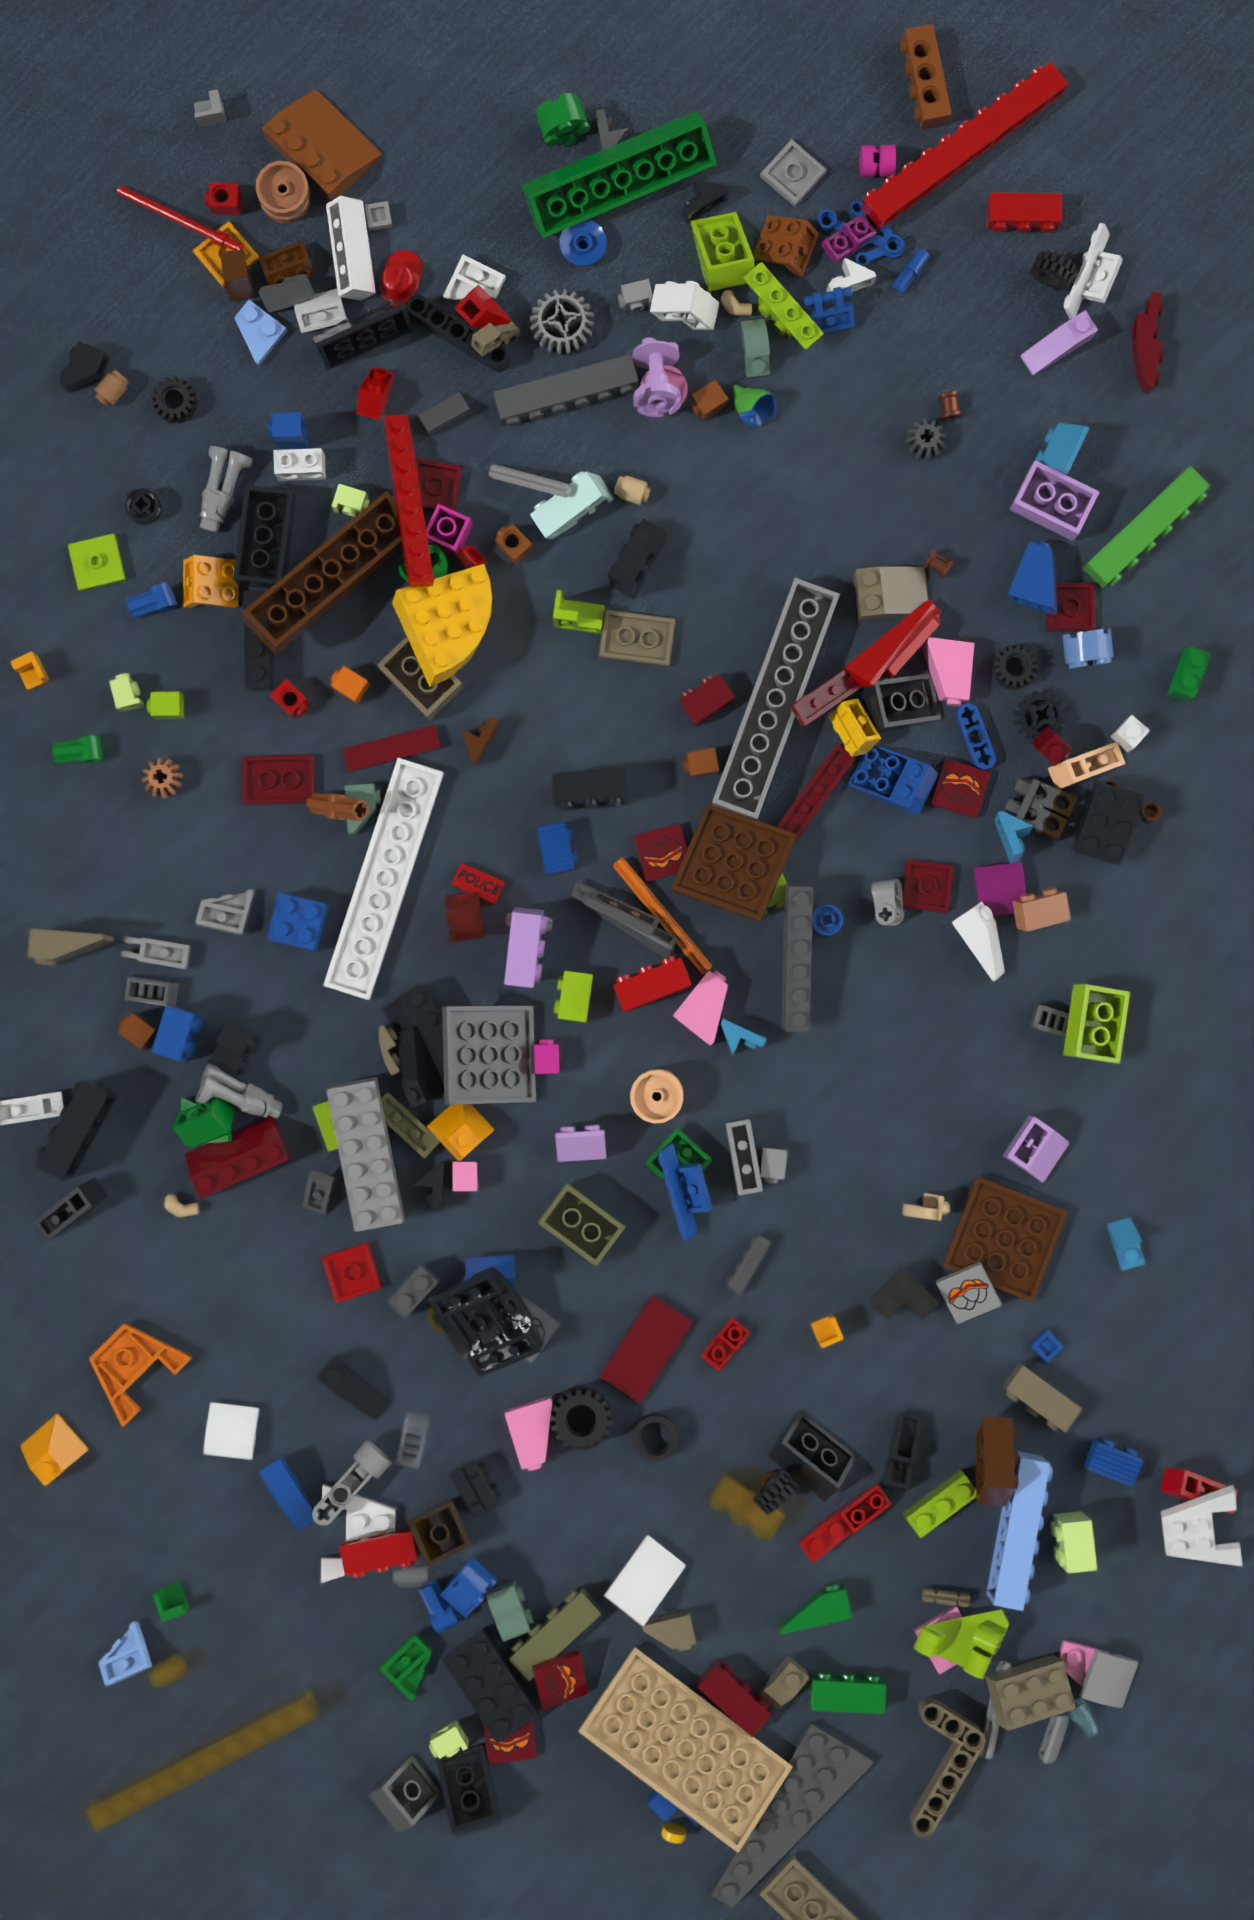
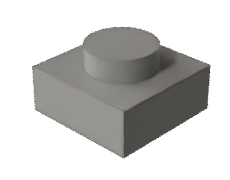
(378, 215)

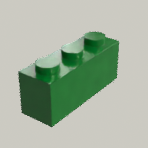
(847, 1693)

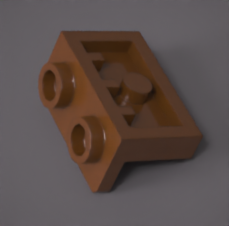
(286, 263)

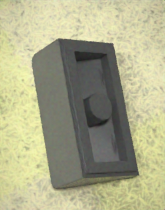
(444, 414)

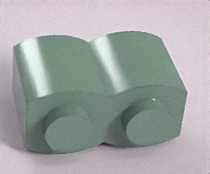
(509, 1611)

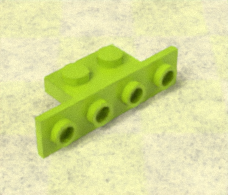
(782, 308)

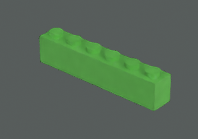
(1146, 527)

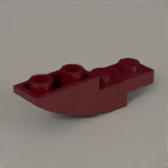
(1145, 347)

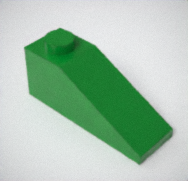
(822, 1608)

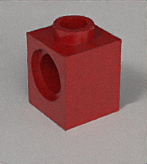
(231, 206)
(280, 695)

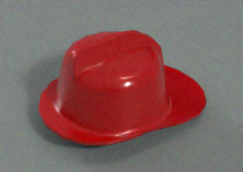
(401, 276)

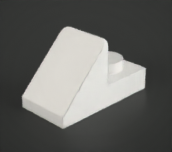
(856, 277)

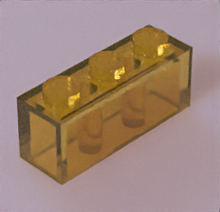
(737, 1500)

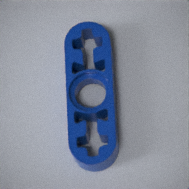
(988, 751)

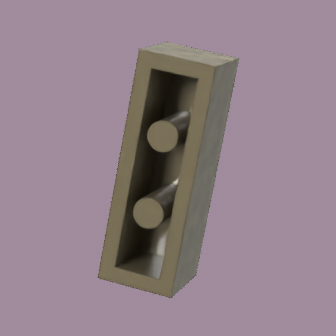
(1041, 1398)

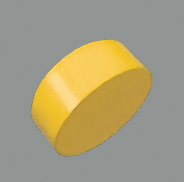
(673, 1833)

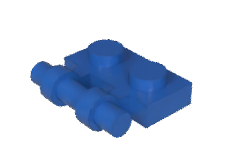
(831, 317)

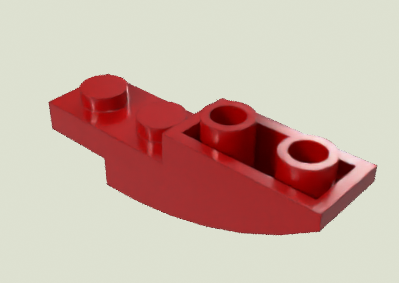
(843, 1522)

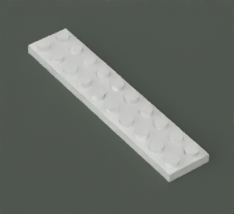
(383, 879)

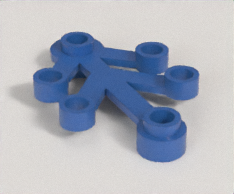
(882, 242)

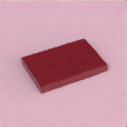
(277, 779)

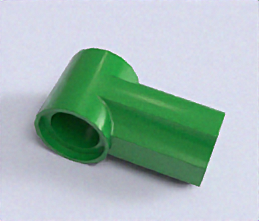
(85, 749)

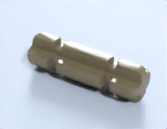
(946, 1597)

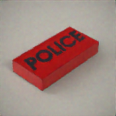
(476, 881)

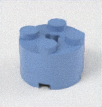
(1088, 646)

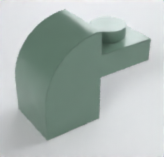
(755, 347)

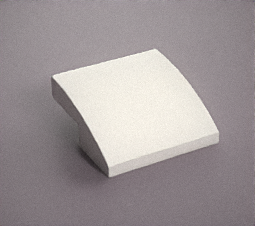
(231, 1431)

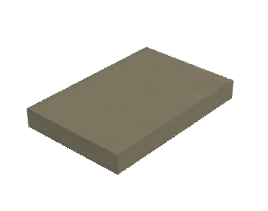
(637, 638)

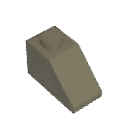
(672, 1630)
(784, 1683)

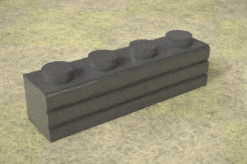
(748, 1264)

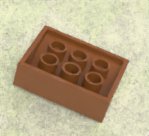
(321, 144)

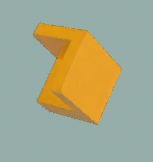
(30, 670)
(826, 1331)

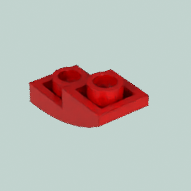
(725, 1344)

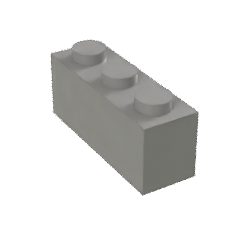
(743, 1157)

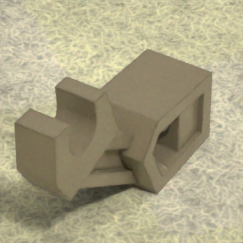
(492, 336)

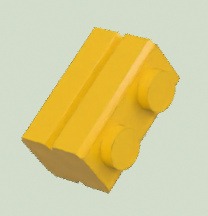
(854, 727)

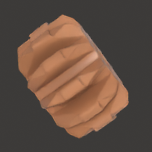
(155, 771)

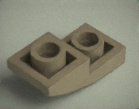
(387, 1042)

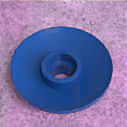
(584, 232)

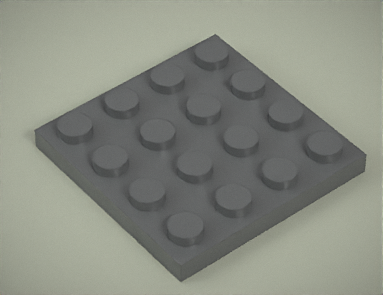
(488, 1054)

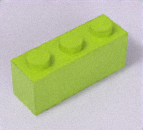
(940, 1503)

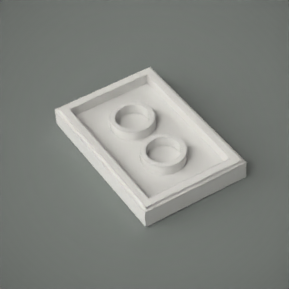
(644, 1580)

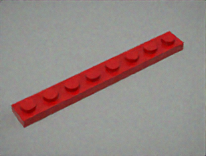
(408, 501)

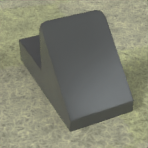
(608, 136)
(319, 1191)

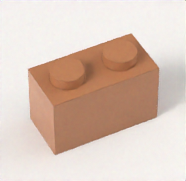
(1041, 909)

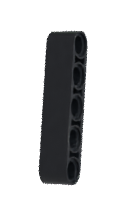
(446, 329)

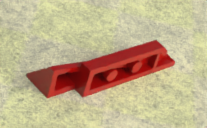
(896, 646)

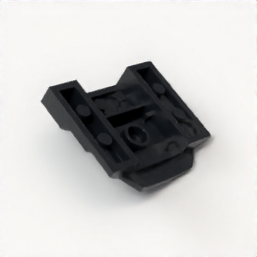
(487, 1322)

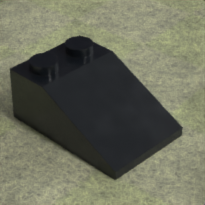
(901, 702)
(468, 1791)

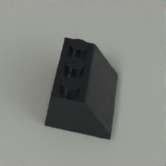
(812, 1456)

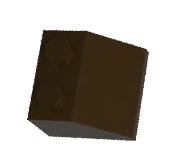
(439, 1533)

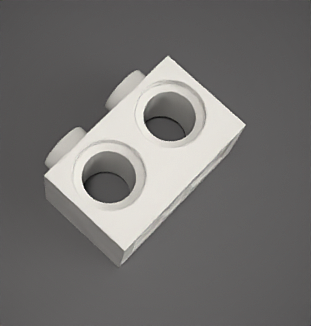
(299, 464)

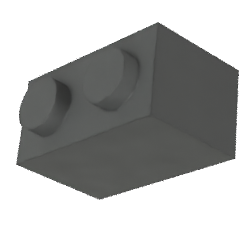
(413, 1291)

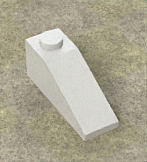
(981, 935)

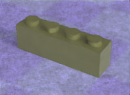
(555, 1633)

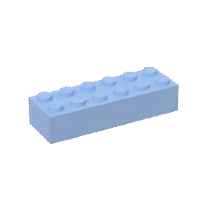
(1018, 1534)

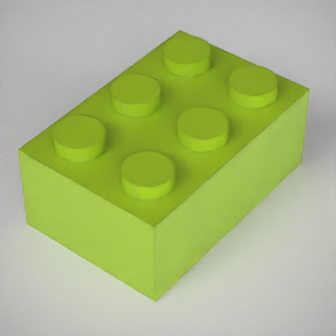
(1096, 1023)

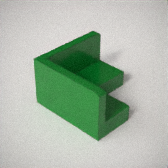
(204, 1121)

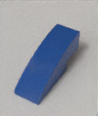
(288, 1492)

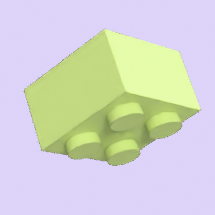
(1073, 1542)

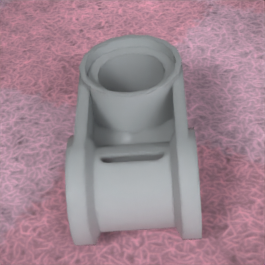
(888, 899)

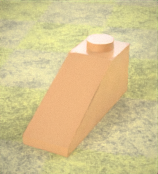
(1086, 765)

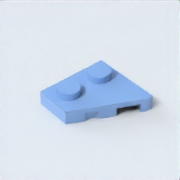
(259, 330)
(126, 1657)

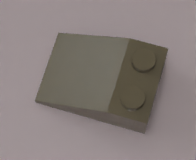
(888, 592)
(61, 946)

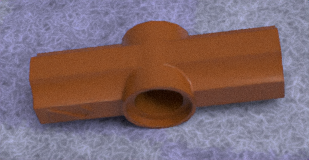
(338, 806)

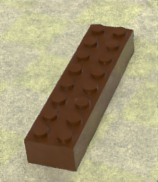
(326, 575)

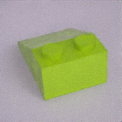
(722, 250)

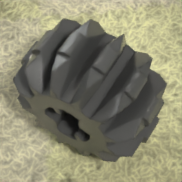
(925, 429)

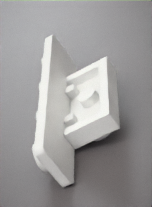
(1095, 275)

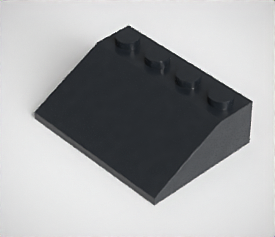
(363, 333)

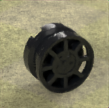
(143, 506)

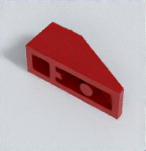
(1188, 1485)

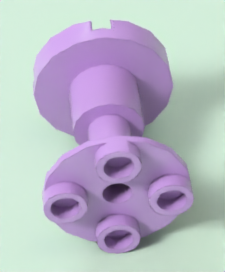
(657, 393)

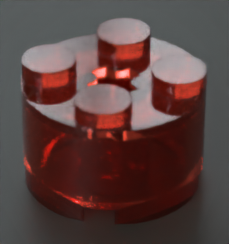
(464, 917)

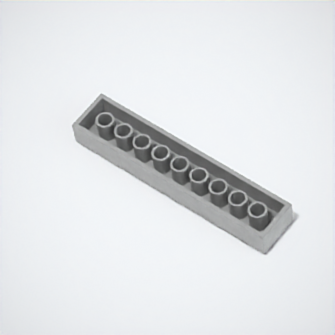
(777, 687)

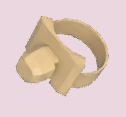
(932, 1208)

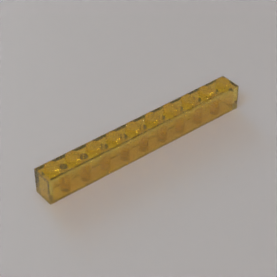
(202, 1760)

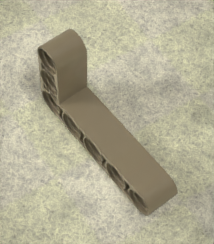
(947, 1766)

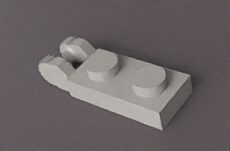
(159, 952)

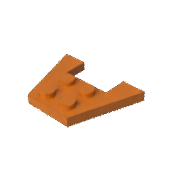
(125, 1359)

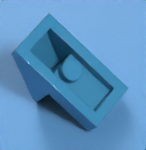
(1010, 832)
(734, 1033)
(1126, 1243)

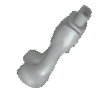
(218, 502)
(244, 1096)

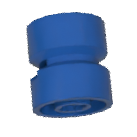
(826, 920)

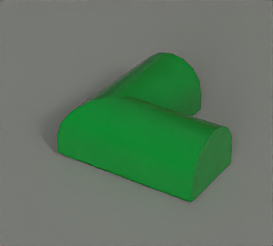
(685, 1149)

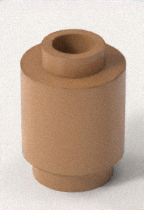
(111, 388)

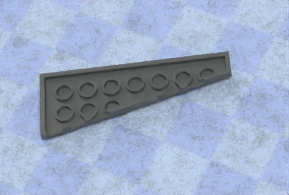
(819, 1777)

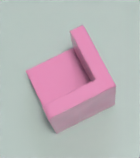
(465, 1176)

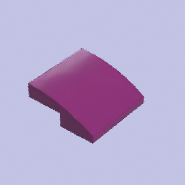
(999, 885)

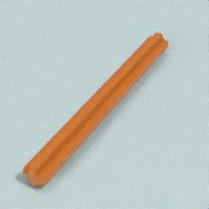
(659, 911)

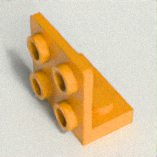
(209, 582)

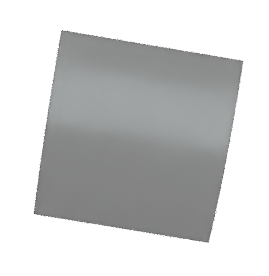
(1108, 1679)

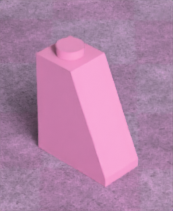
(950, 668)
(704, 1006)
(530, 1431)

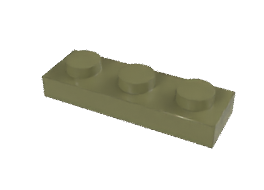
(408, 1126)

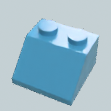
(1062, 446)

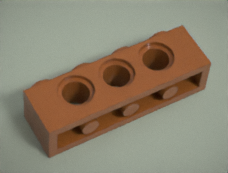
(923, 40)

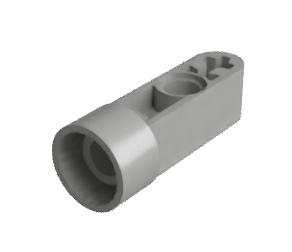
(369, 1462)

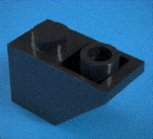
(85, 367)

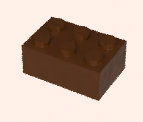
(995, 1461)

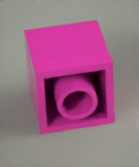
(448, 530)

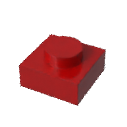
(470, 557)

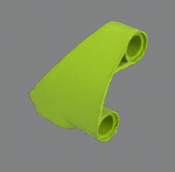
(965, 1640)

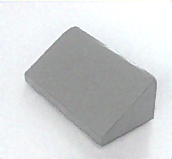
(1053, 1738)

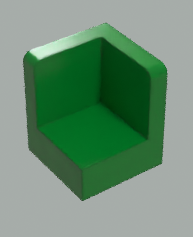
(171, 1601)

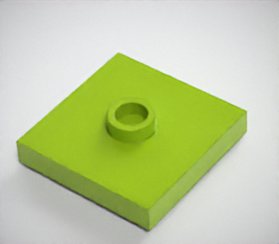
(96, 562)

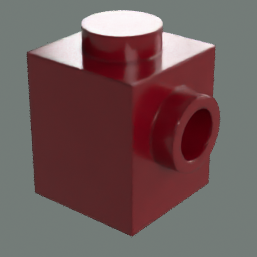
(1051, 746)

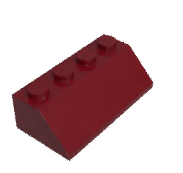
(228, 1163)

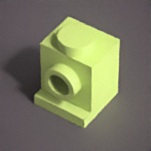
(350, 500)
(125, 693)
(448, 1740)

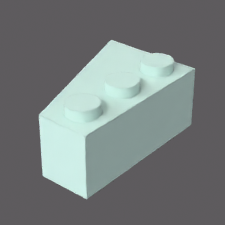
(562, 513)

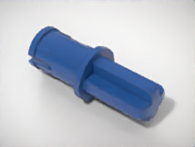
(911, 271)

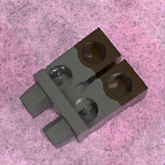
(1042, 807)

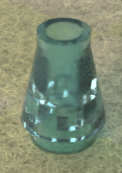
(1083, 1717)

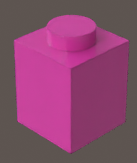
(546, 1057)

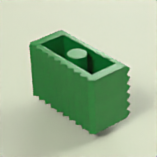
(1189, 674)

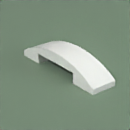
(31, 1108)

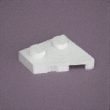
(470, 274)

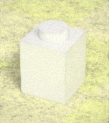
(1130, 733)

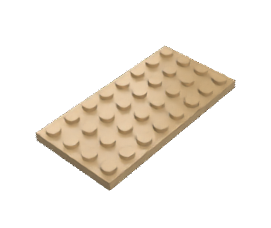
(685, 1749)

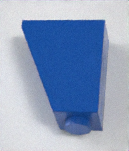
(1036, 579)

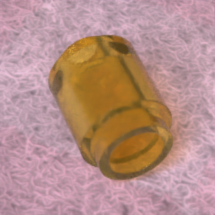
(167, 1671)

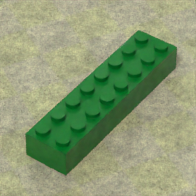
(619, 174)

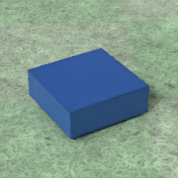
(1046, 1345)

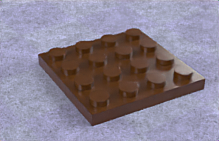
(734, 863)
(1007, 1235)

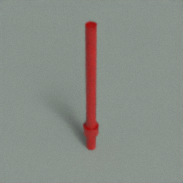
(219, 238)

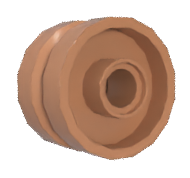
(285, 206)

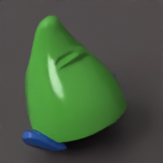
(754, 405)

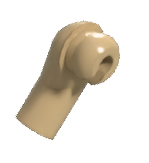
(732, 305)
(178, 1209)

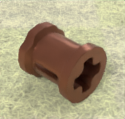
(950, 406)
(938, 563)

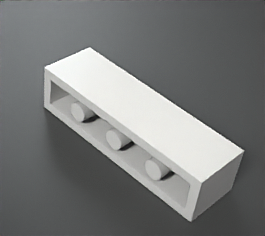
(350, 248)

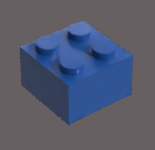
(297, 922)
(177, 1034)

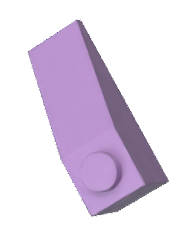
(1060, 343)

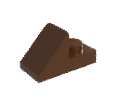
(478, 746)

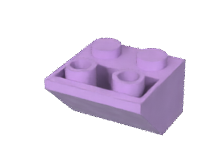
(580, 1145)
(1036, 1148)

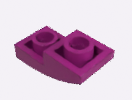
(848, 239)

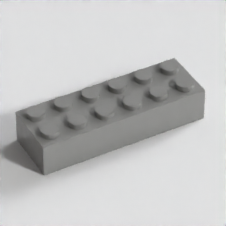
(365, 1154)

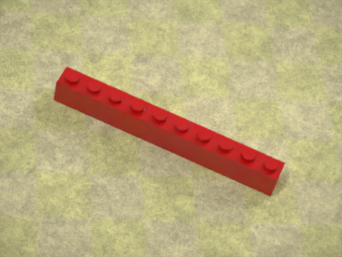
(964, 145)

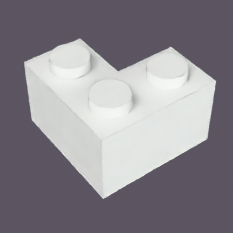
(686, 304)

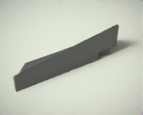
(626, 918)

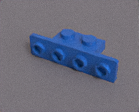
(686, 1190)

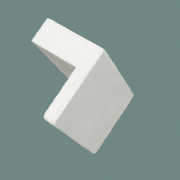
(320, 311)

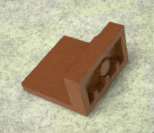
(786, 243)

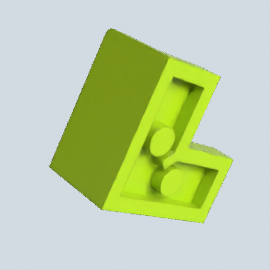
(577, 615)

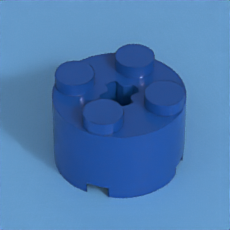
(468, 1587)

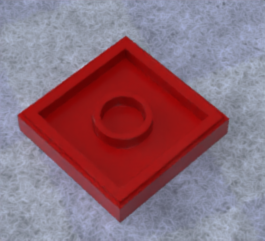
(351, 1272)

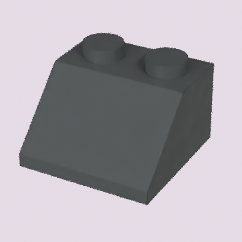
(405, 1794)

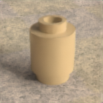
(632, 489)

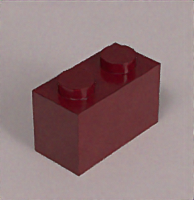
(706, 699)

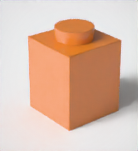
(349, 684)

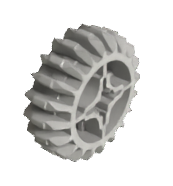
(553, 324)

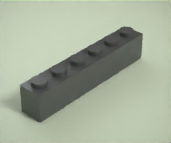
(566, 390)
(797, 957)

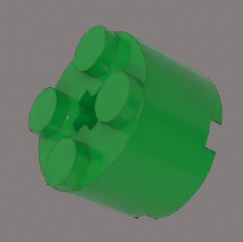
(562, 120)

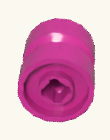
(885, 160)

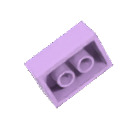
(1054, 500)
(525, 947)

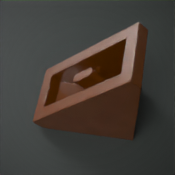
(236, 275)

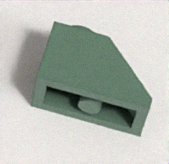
(372, 798)

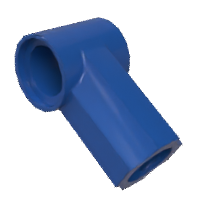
(158, 599)
(440, 1611)

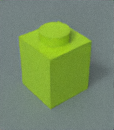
(166, 705)

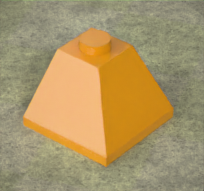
(460, 1129)
(52, 1449)

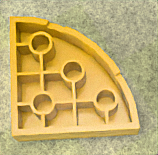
(446, 620)

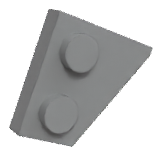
(226, 913)

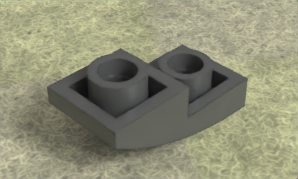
(286, 294)

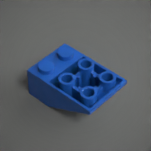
(894, 779)

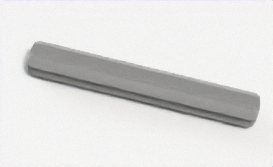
(530, 481)
(991, 1727)

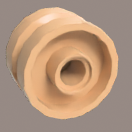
(656, 1081)

